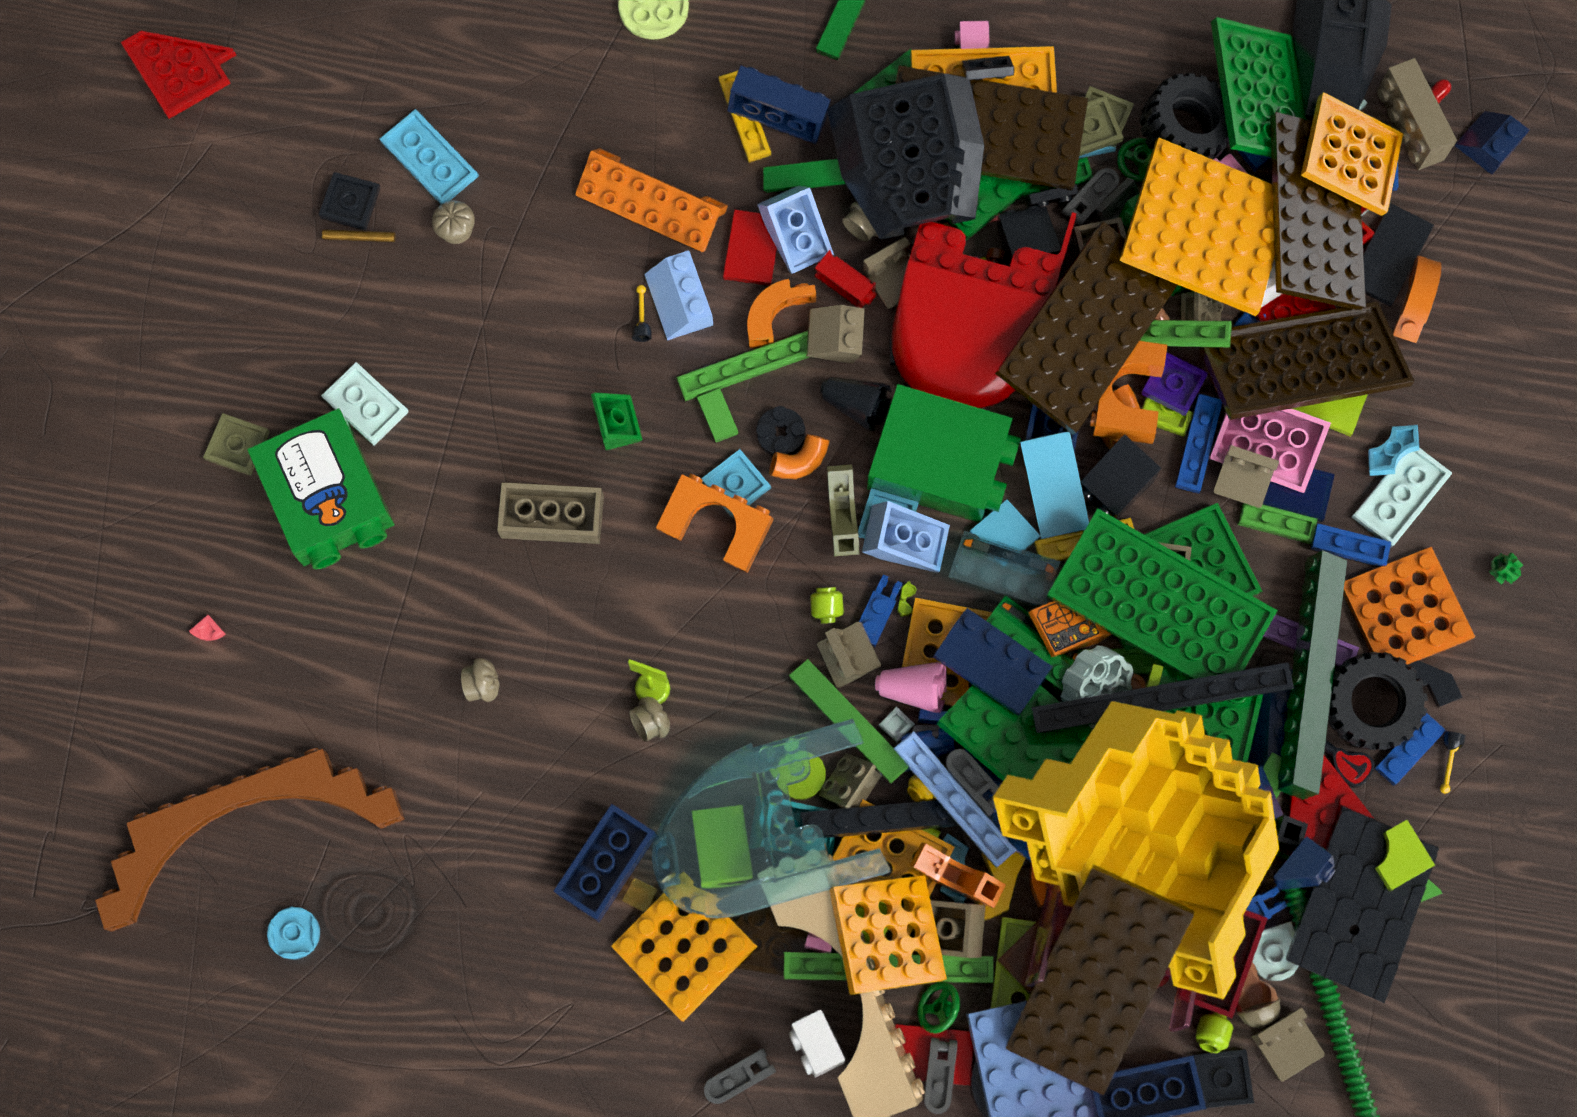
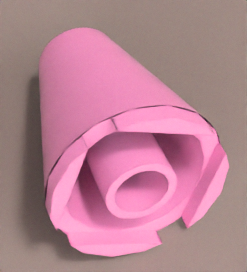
(915, 685)

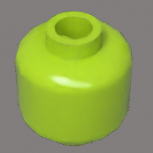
(826, 604)
(1214, 1032)

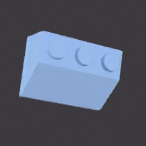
(679, 296)

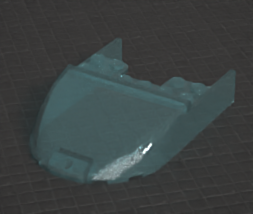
(734, 835)

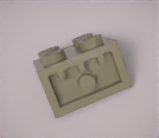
(888, 270)
(1245, 476)
(1288, 1045)

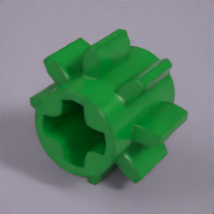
(1506, 568)

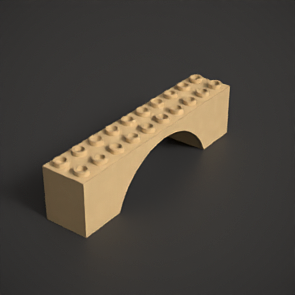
(880, 1073)

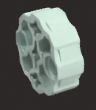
(1096, 674)

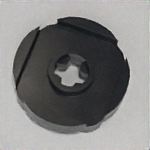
(780, 418)

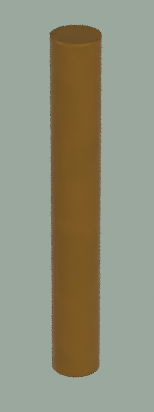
(358, 235)

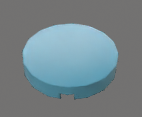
(293, 933)

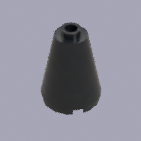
(858, 399)

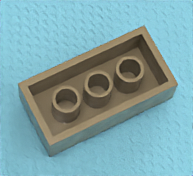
(1416, 114)
(550, 513)

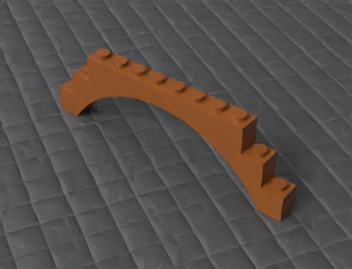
(163, 832)

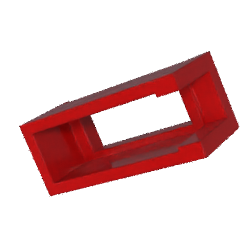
(845, 280)

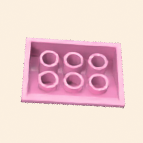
(1280, 435)

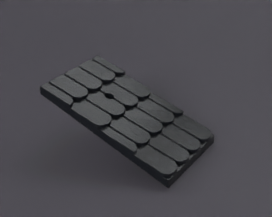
(1355, 894)

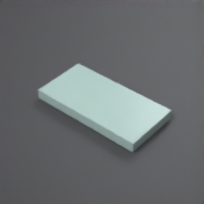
(1401, 496)

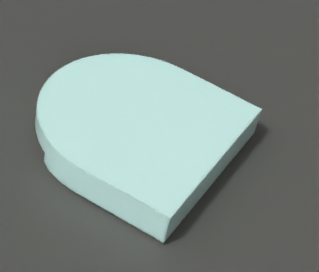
(1272, 952)

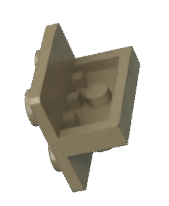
(1200, 307)
(848, 654)
(850, 782)

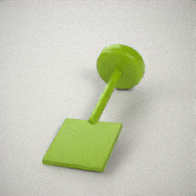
(651, 682)

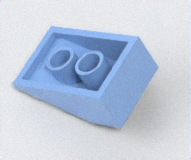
(796, 228)
(905, 537)

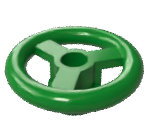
(1141, 150)
(943, 1008)

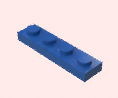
(1198, 444)

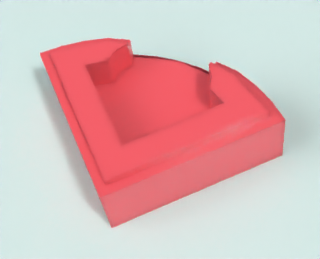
(207, 630)

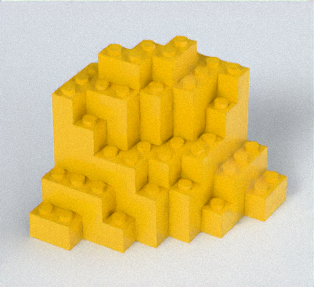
(1160, 811)

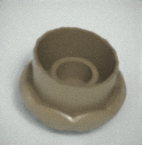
(453, 221)
(858, 224)
(480, 681)
(649, 719)

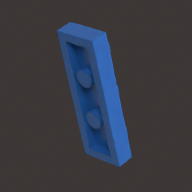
(1351, 545)
(1406, 755)

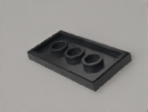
(1393, 253)

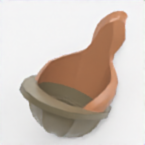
(1258, 1002)

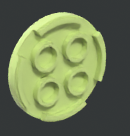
(653, 17)

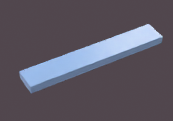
(955, 799)

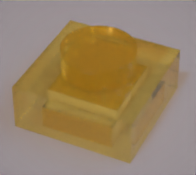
(640, 895)

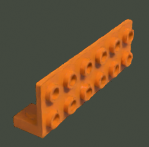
(649, 200)

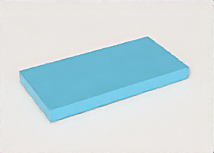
(429, 157)
(1055, 484)

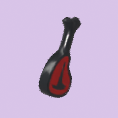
(1352, 767)

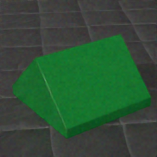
(616, 419)

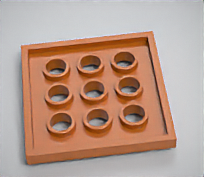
(1423, 617)

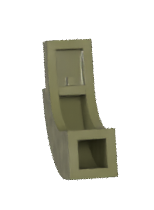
(842, 510)

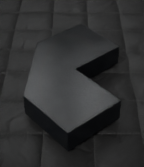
(1440, 683)

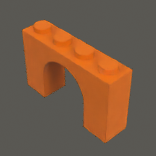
(1117, 419)
(692, 496)

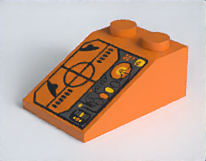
(1064, 629)

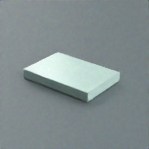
(365, 403)

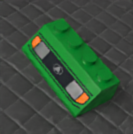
(1018, 625)

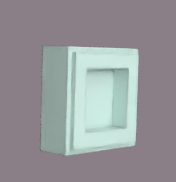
(896, 724)

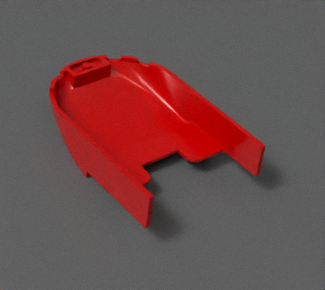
(966, 314)

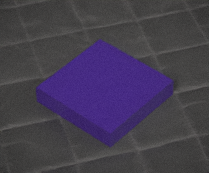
(1177, 386)

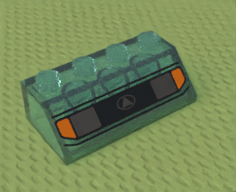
(1004, 569)

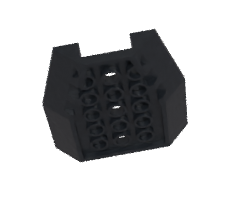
(873, 144)

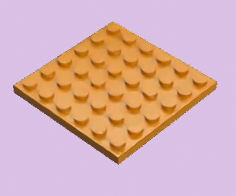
(1203, 227)

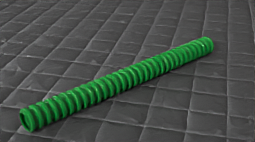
(1337, 1024)

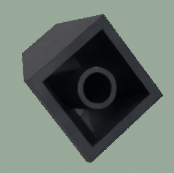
(1027, 229)
(1119, 478)

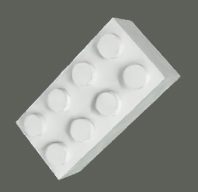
(817, 1044)

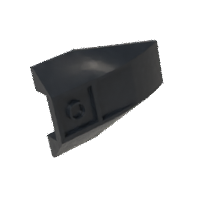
(1338, 48)

